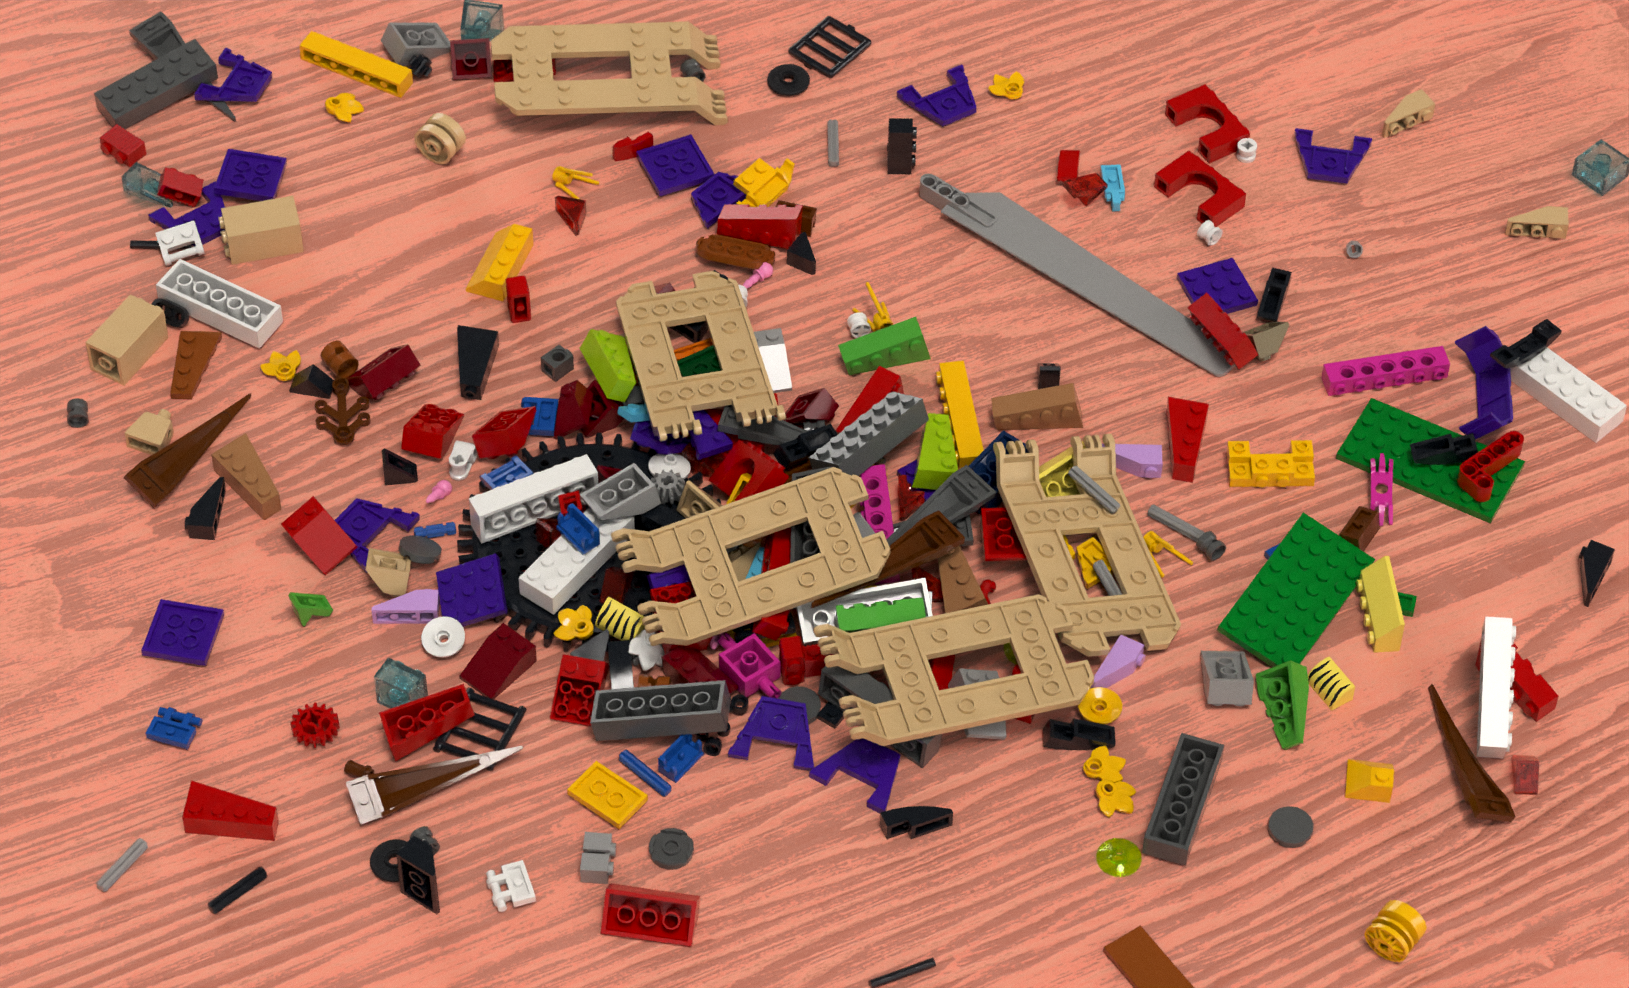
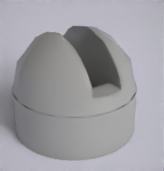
(1358, 248)

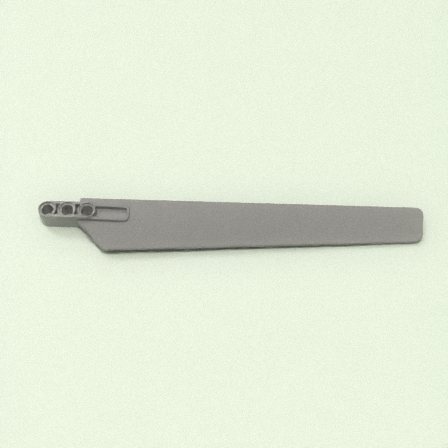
(1071, 265)

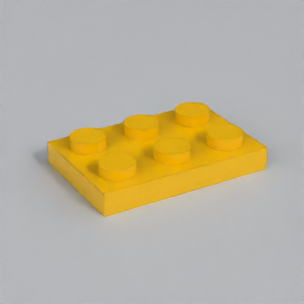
(607, 794)

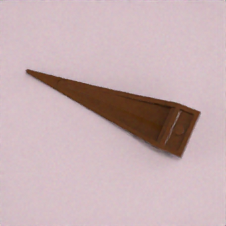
(162, 471)
(920, 544)
(1476, 785)
(390, 791)

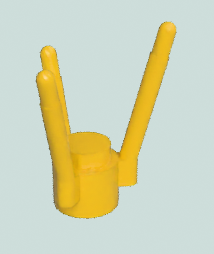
(565, 176)
(880, 319)
(1156, 544)

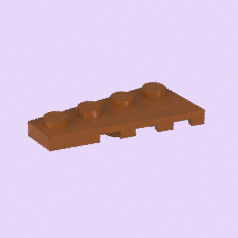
(191, 361)

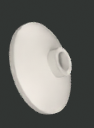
(667, 462)
(443, 628)

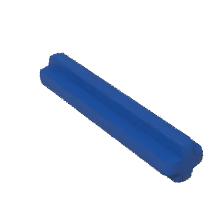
(645, 772)

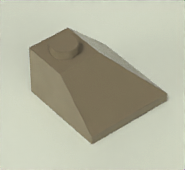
(1267, 338)

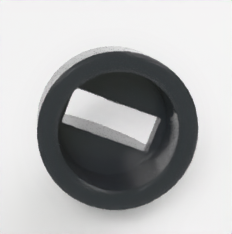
(708, 749)

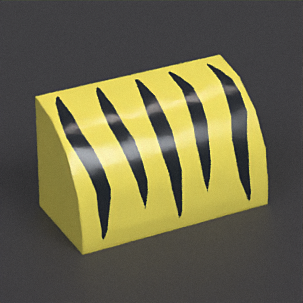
(619, 620)
(1331, 684)

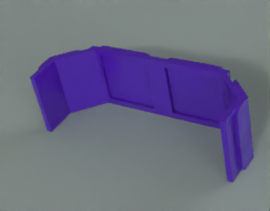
(1492, 383)

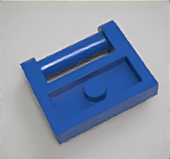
(545, 415)
(506, 473)

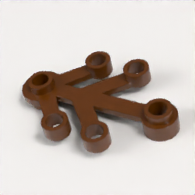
(343, 434)

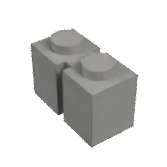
(596, 859)

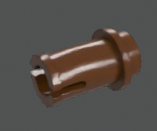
(357, 770)

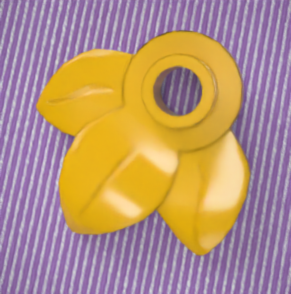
(1008, 87)
(343, 106)
(282, 366)
(572, 622)
(1106, 766)
(1117, 799)

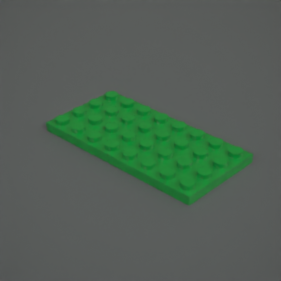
(1391, 432)
(1295, 594)

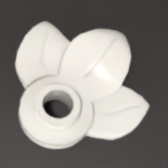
(647, 654)

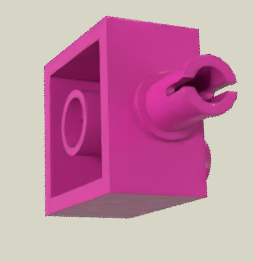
(750, 665)

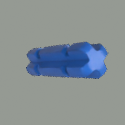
(435, 530)

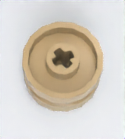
(440, 138)

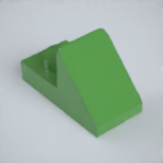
(309, 604)

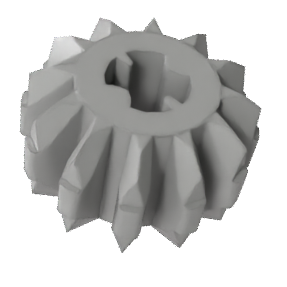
(669, 486)

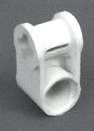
(462, 459)

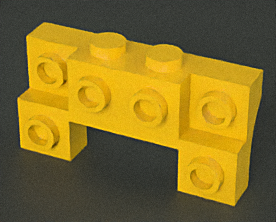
(1270, 469)

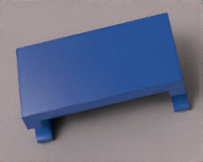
(578, 529)
(680, 757)

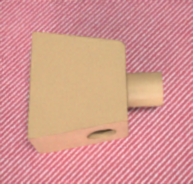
(150, 432)

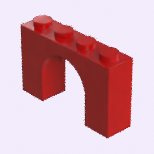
(1205, 104)
(1191, 170)
(748, 459)

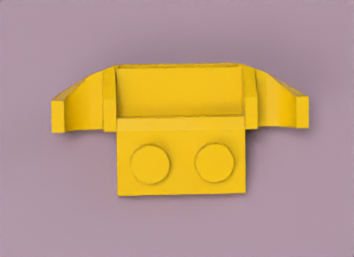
(764, 183)

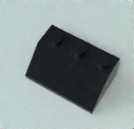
(418, 873)

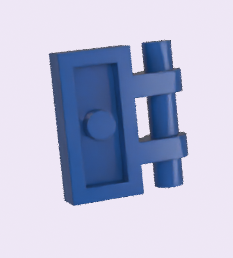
(172, 732)

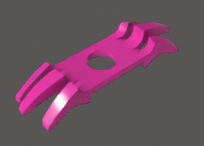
(1385, 478)

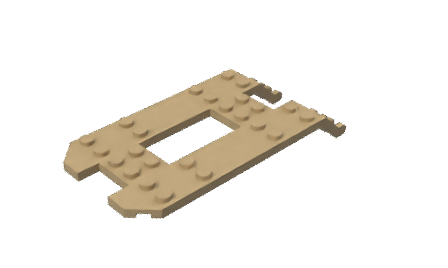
(648, 51)
(666, 393)
(1040, 526)
(729, 604)
(918, 704)

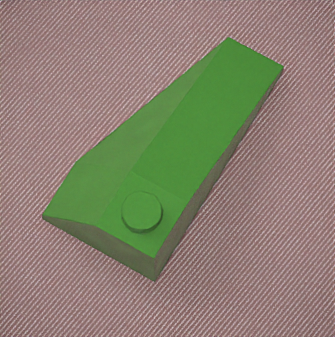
(1285, 695)

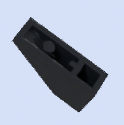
(206, 512)
(1594, 565)

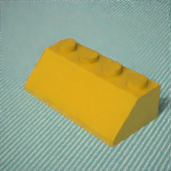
(501, 261)

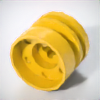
(1395, 931)

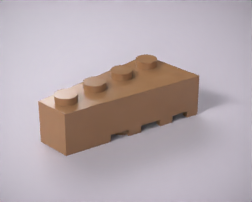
(1038, 409)
(247, 476)
(959, 583)

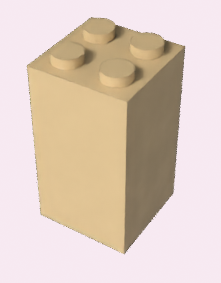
(261, 230)
(127, 339)

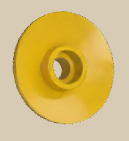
(1102, 699)

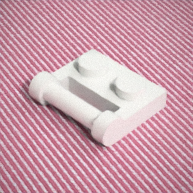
(179, 237)

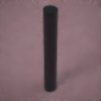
(149, 245)
(901, 973)

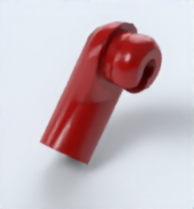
(987, 587)

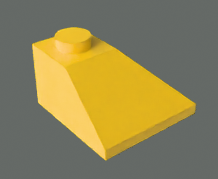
(1369, 780)

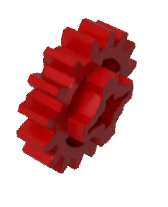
(315, 725)

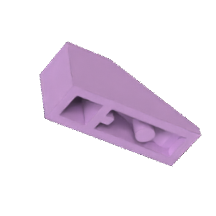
(1139, 459)
(410, 608)
(1120, 662)

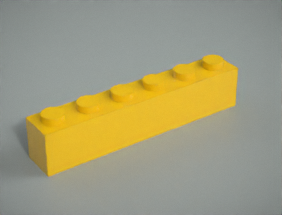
(356, 64)
(961, 411)

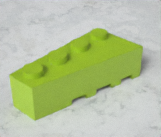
(610, 363)
(936, 453)

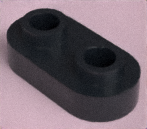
(172, 312)

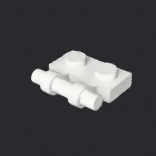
(517, 882)

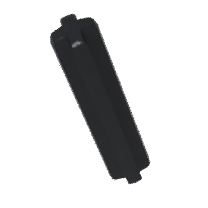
(237, 890)

